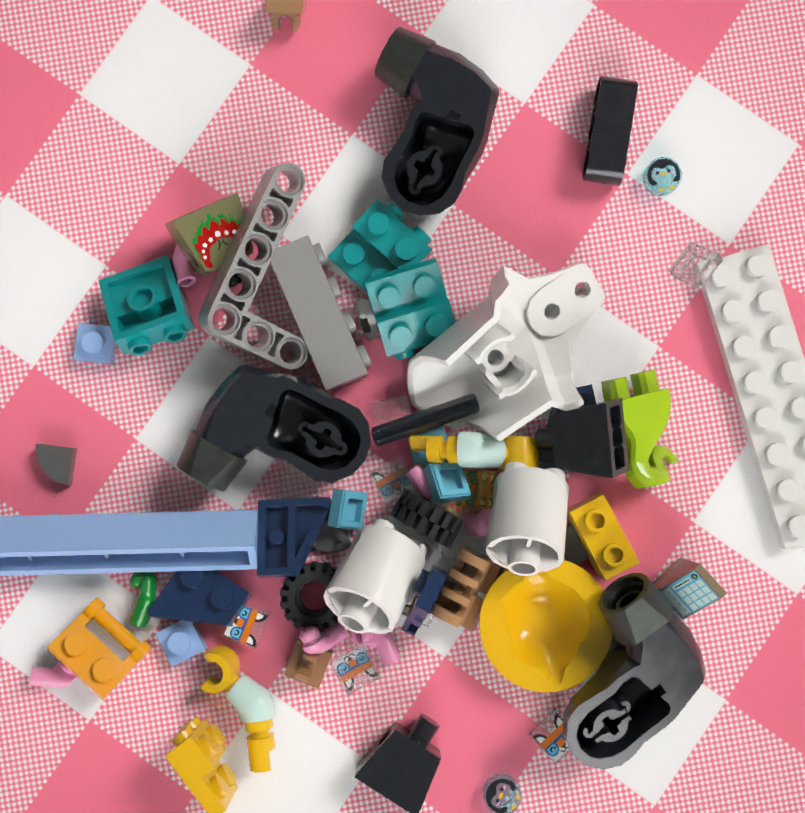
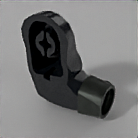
(445, 126)
(279, 418)
(639, 682)

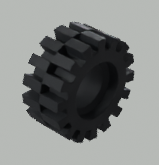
(427, 518)
(292, 602)

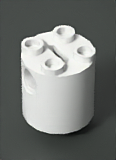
(528, 519)
(375, 578)

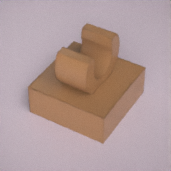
(285, 8)
(307, 667)

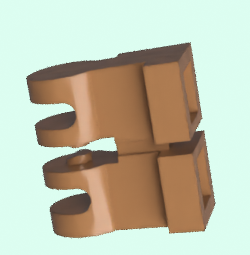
(460, 603)

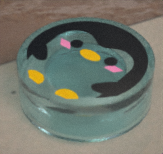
(662, 176)
(502, 793)

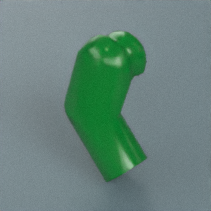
(147, 595)

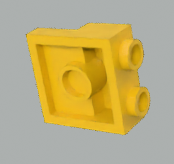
(196, 761)

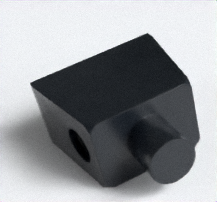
(588, 439)
(402, 763)

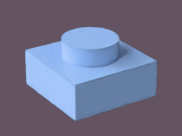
(94, 344)
(181, 641)

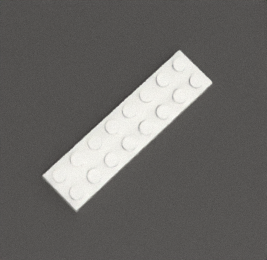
(765, 378)

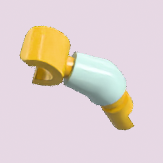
(477, 450)
(250, 700)

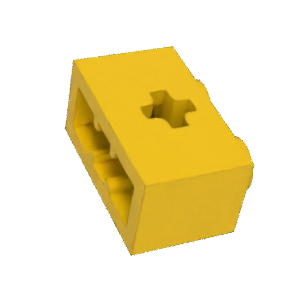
(602, 536)

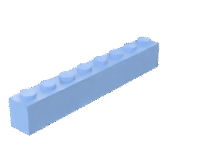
(128, 542)

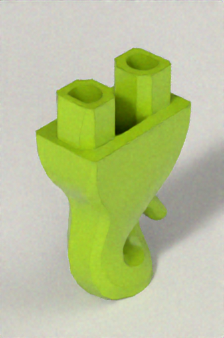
(645, 421)

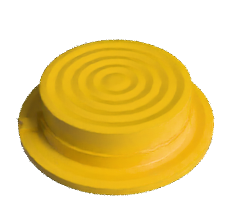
(545, 628)

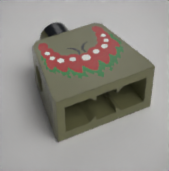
(208, 233)

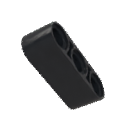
(610, 130)

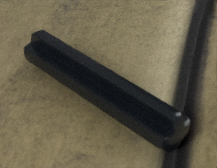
(425, 419)

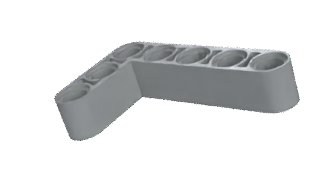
(252, 272)

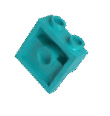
(380, 244)
(146, 306)
(410, 307)

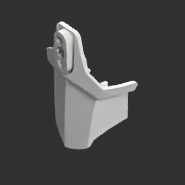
(510, 351)

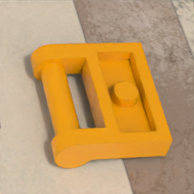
(92, 659)

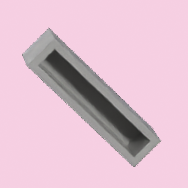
(318, 313)

